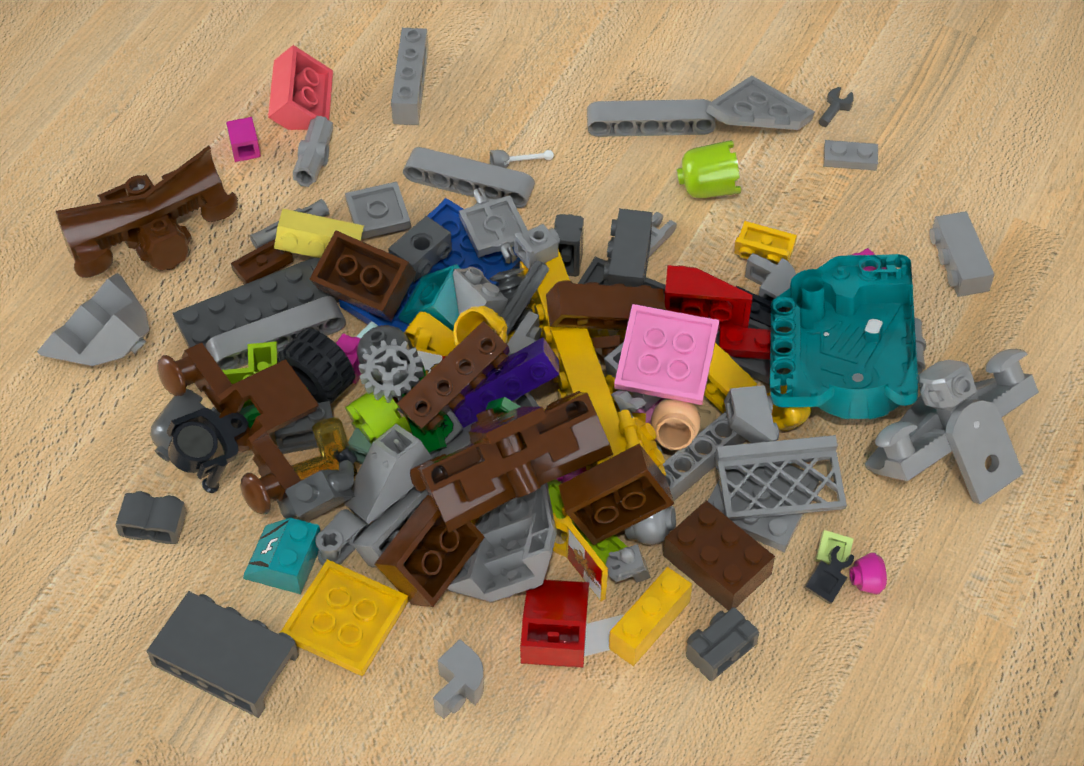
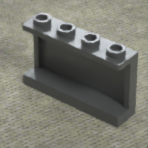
(222, 652)

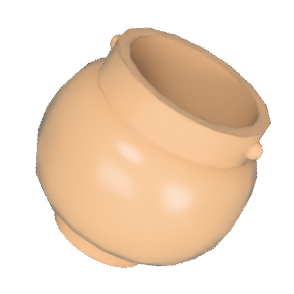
(675, 423)

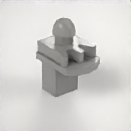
(626, 564)

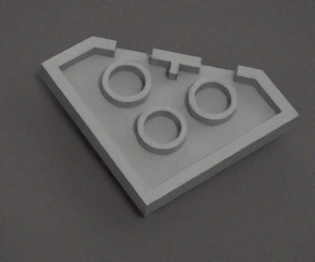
(759, 105)

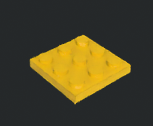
(345, 617)

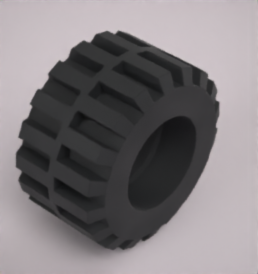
(319, 364)

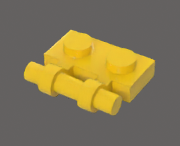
(643, 433)

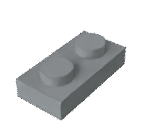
(850, 155)

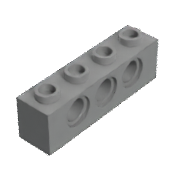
(409, 76)

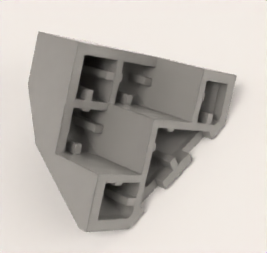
(101, 328)

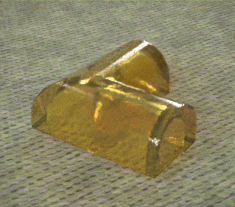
(329, 438)

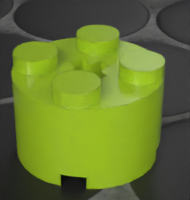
(375, 416)

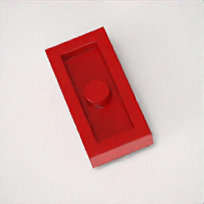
(745, 342)

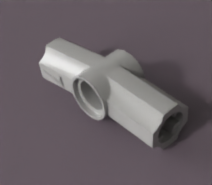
(313, 151)

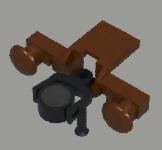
(275, 394)

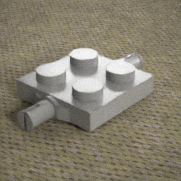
(492, 225)

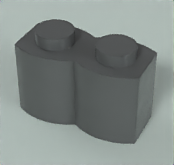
(151, 518)

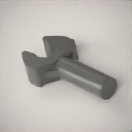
(835, 105)

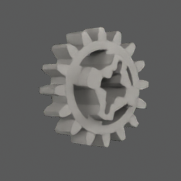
(388, 367)

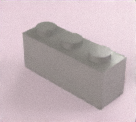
(961, 254)

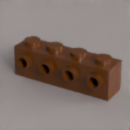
(598, 305)
(454, 377)

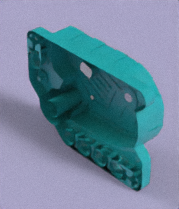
(841, 340)

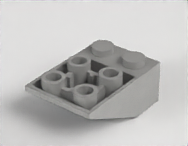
(386, 473)

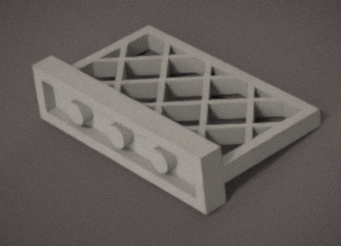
(773, 454)

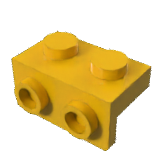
(764, 242)

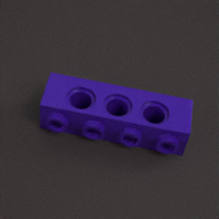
(518, 376)

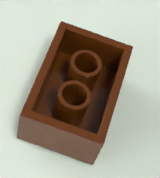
(363, 275)
(616, 494)
(718, 555)
(427, 557)

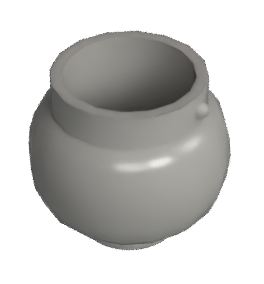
(654, 528)

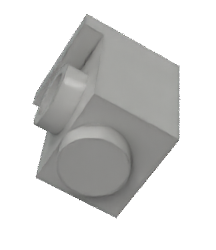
(536, 245)

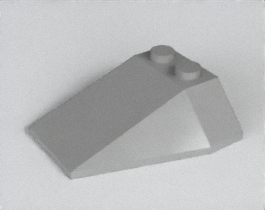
(513, 551)

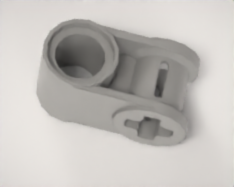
(337, 537)

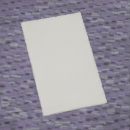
(598, 635)

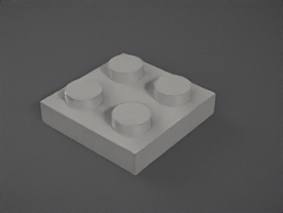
(378, 209)

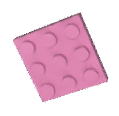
(666, 354)

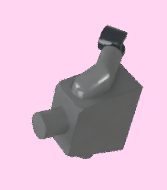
(321, 490)

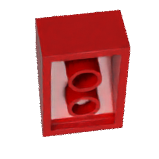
(704, 295)

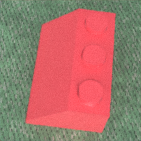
(299, 89)

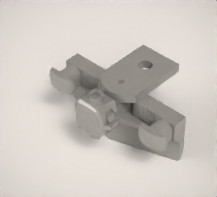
(960, 419)

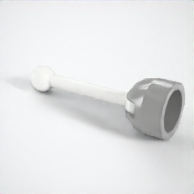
(502, 159)

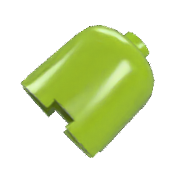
(710, 171)

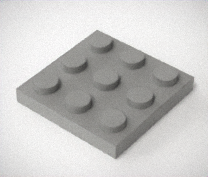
(773, 530)

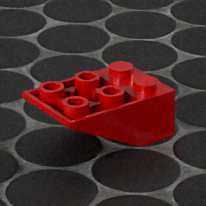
(555, 624)

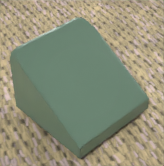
(359, 445)

